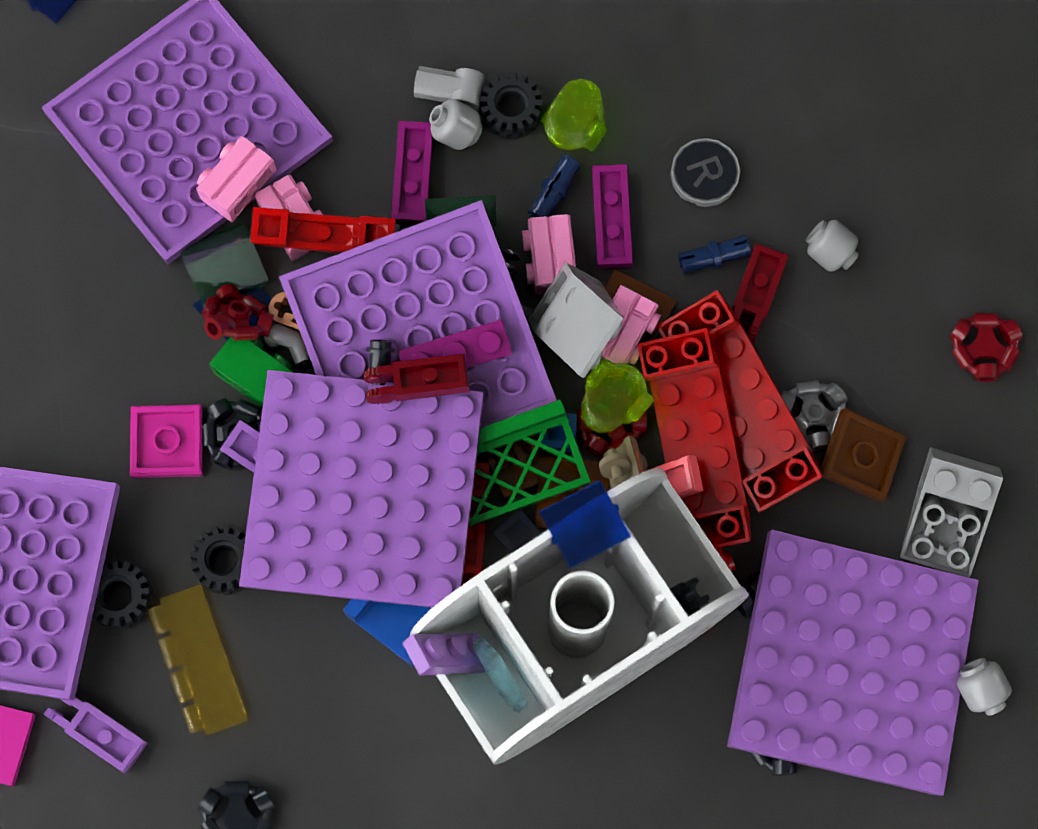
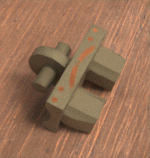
(623, 462)

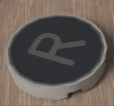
(705, 172)

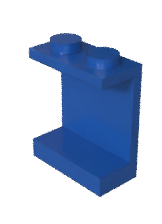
(387, 622)

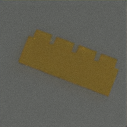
(205, 667)

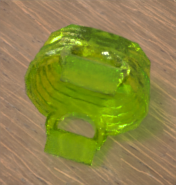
(576, 116)
(614, 396)

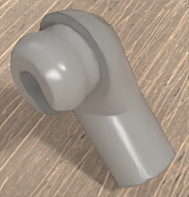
(290, 339)

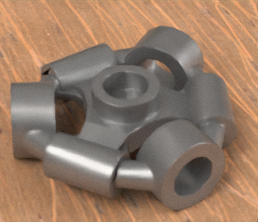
(814, 412)

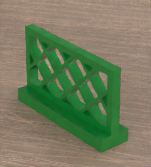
(521, 428)

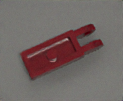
(759, 285)
(418, 379)

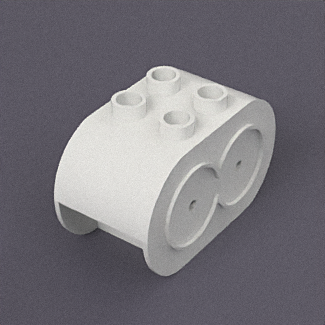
(587, 627)

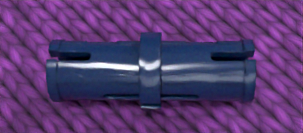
(555, 187)
(714, 254)

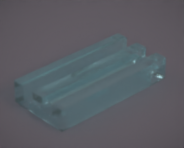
(499, 675)

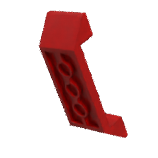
(698, 422)
(768, 439)

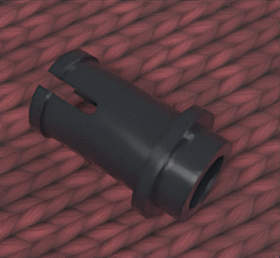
(380, 353)

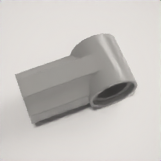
(442, 85)

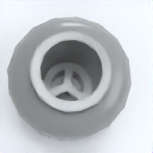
(455, 124)
(832, 245)
(984, 686)

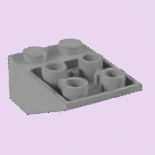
(576, 319)
(951, 512)

